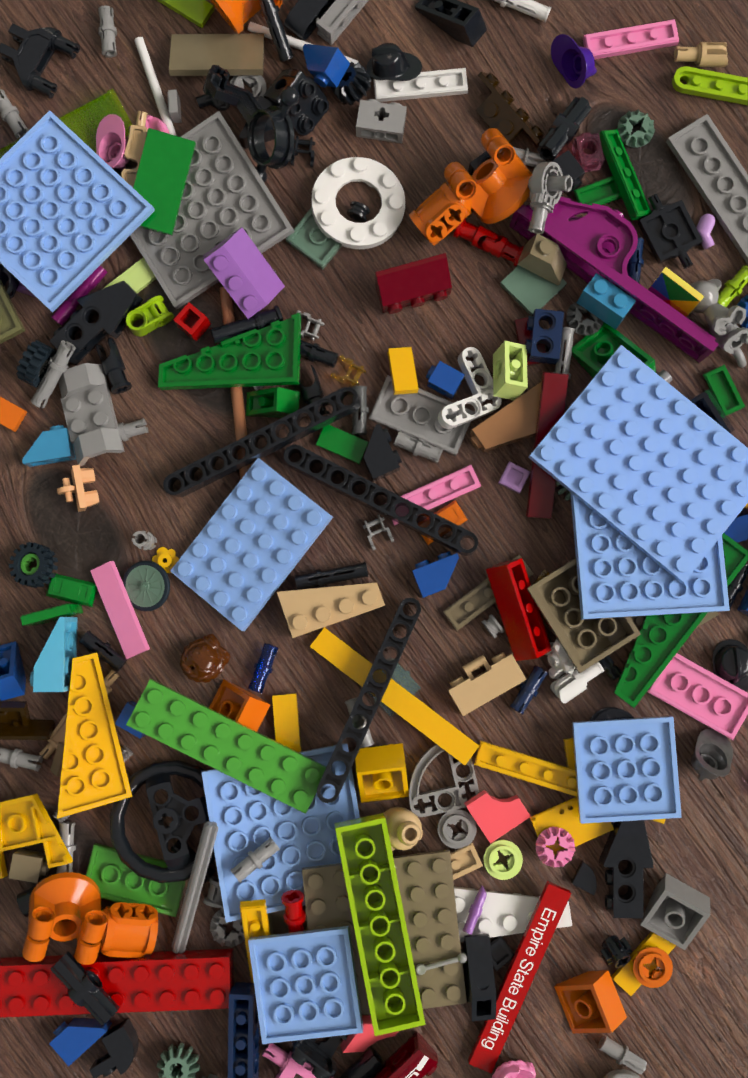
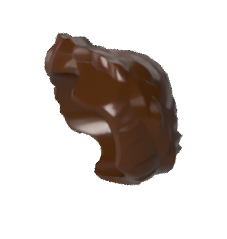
(206, 657)

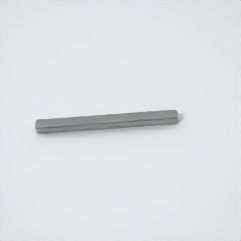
(194, 886)

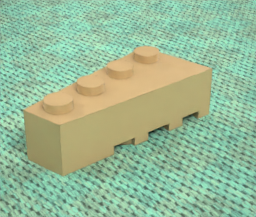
(321, 607)

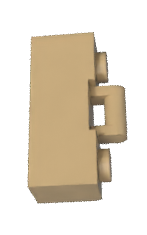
(496, 679)

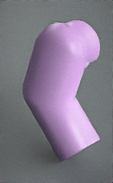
(704, 228)

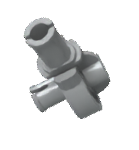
(546, 192)

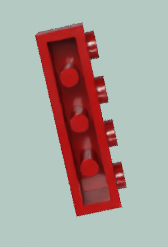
(515, 609)

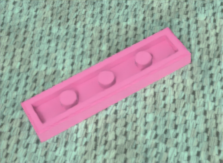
(632, 39)
(441, 490)
(120, 609)

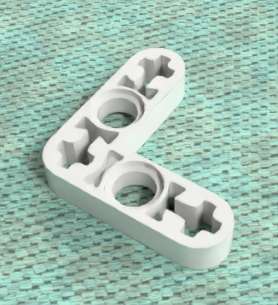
(480, 393)

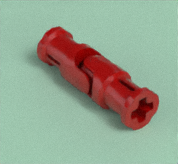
(495, 244)

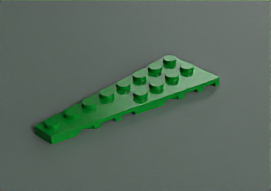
(665, 635)

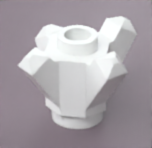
(558, 660)

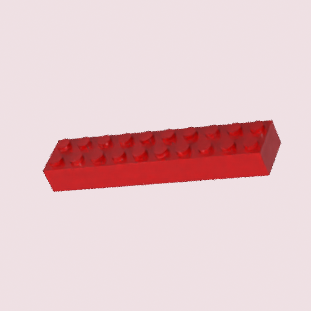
(136, 984)

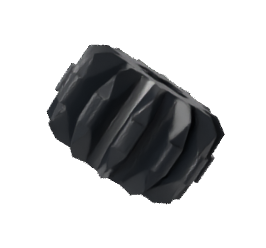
(353, 84)

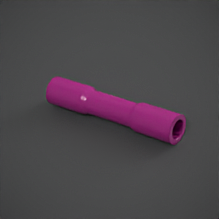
(69, 306)

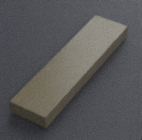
(474, 602)

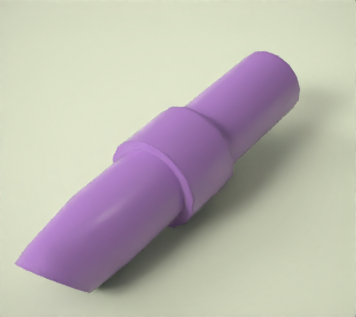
(475, 911)

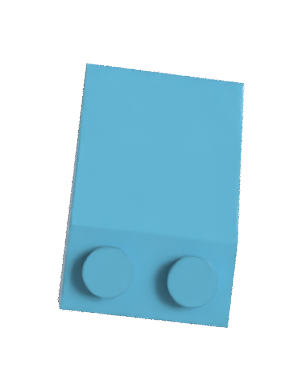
(54, 664)

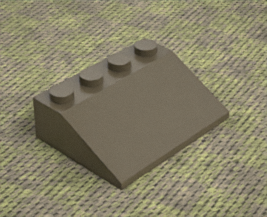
(582, 640)

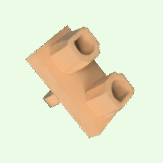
(79, 477)

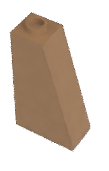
(510, 424)

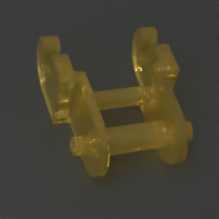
(354, 382)

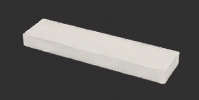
(425, 85)

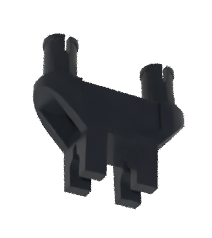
(35, 53)

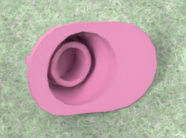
(112, 141)

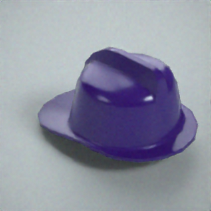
(572, 61)

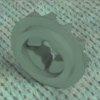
(638, 138)

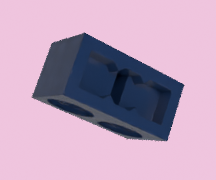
(549, 337)

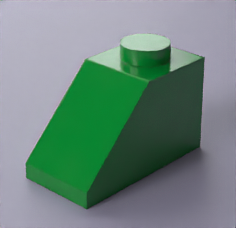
(272, 402)

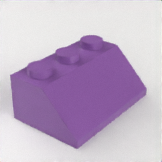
(244, 272)

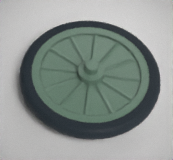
(146, 585)

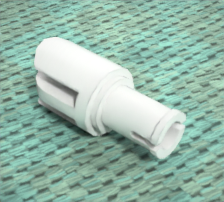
(573, 684)

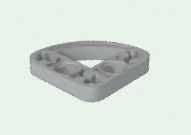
(454, 791)

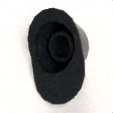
(392, 63)
(731, 663)

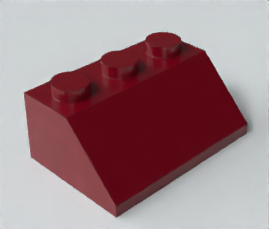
(413, 283)

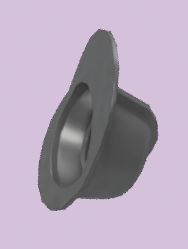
(712, 755)

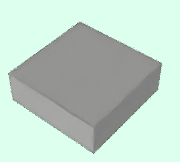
(174, 106)

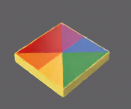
(675, 292)

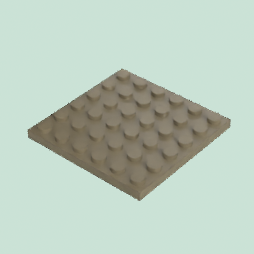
(429, 914)

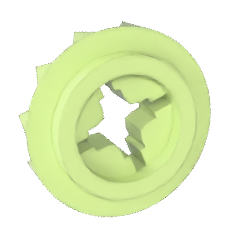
(499, 870)

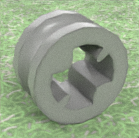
(492, 626)

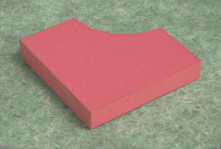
(496, 815)
(361, 1041)

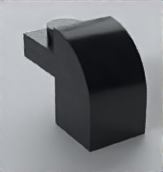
(122, 1048)

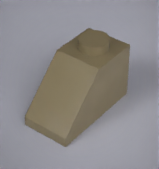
(543, 259)

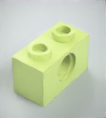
(510, 370)

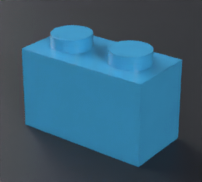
(606, 301)

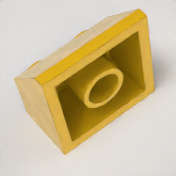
(381, 773)

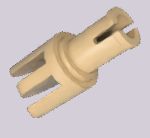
(704, 54)

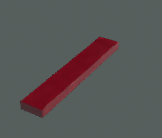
(550, 411)

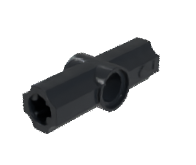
(564, 128)
(85, 988)

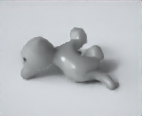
(722, 320)

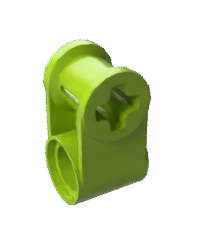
(150, 315)

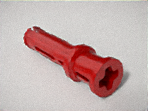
(294, 913)

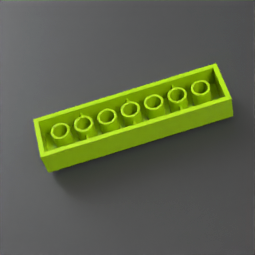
(379, 924)

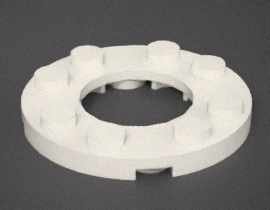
(349, 233)

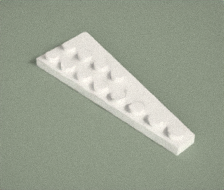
(501, 912)

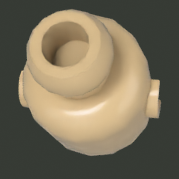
(403, 828)

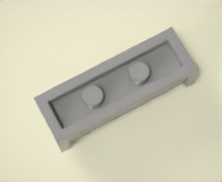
(338, 18)

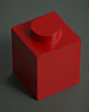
(192, 321)

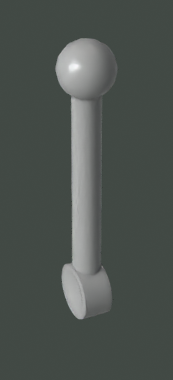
(421, 968)

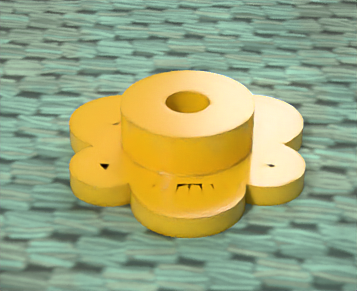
(170, 555)

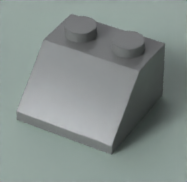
(676, 911)

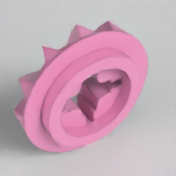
(548, 837)

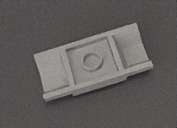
(89, 412)

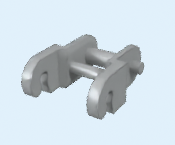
(318, 323)
(375, 522)

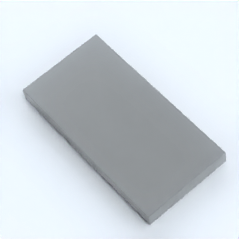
(418, 417)

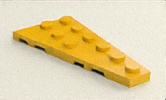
(92, 756)

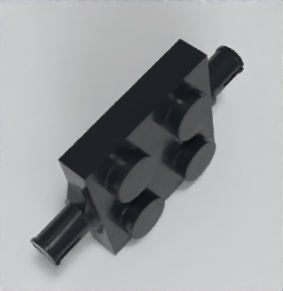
(670, 231)

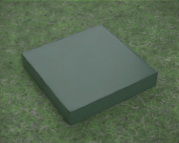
(312, 242)
(530, 289)

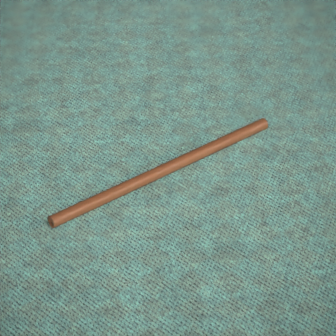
(236, 392)

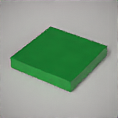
(51, 614)

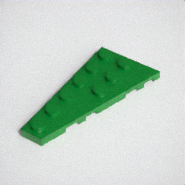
(246, 360)

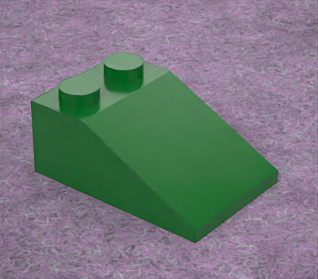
(597, 349)

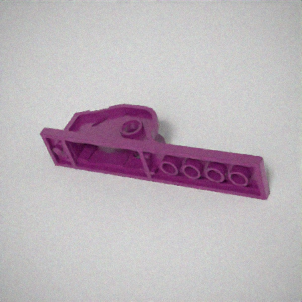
(603, 245)

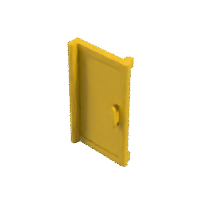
(570, 822)

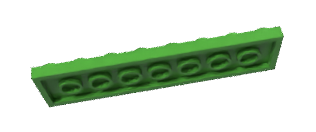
(227, 745)

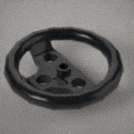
(158, 777)

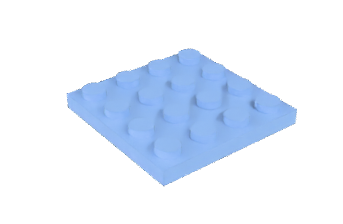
(626, 769)
(305, 985)

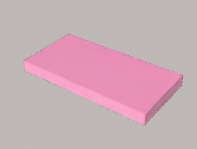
(702, 695)

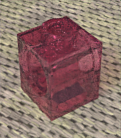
(592, 161)

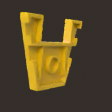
(28, 823)

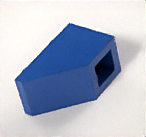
(436, 575)

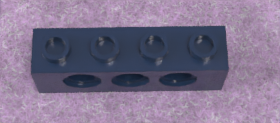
(243, 1032)

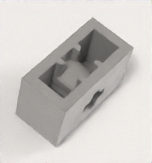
(371, 127)

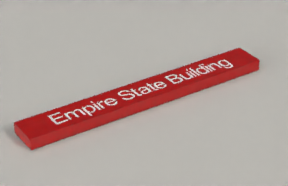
(519, 976)

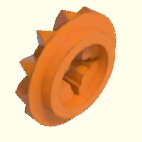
(657, 977)

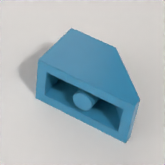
(50, 448)

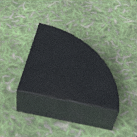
(585, 878)

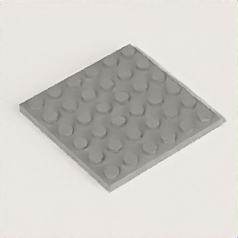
(217, 200)

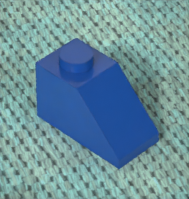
(325, 64)
(11, 672)
(76, 1037)

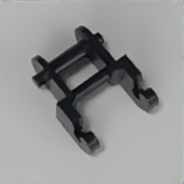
(310, 143)

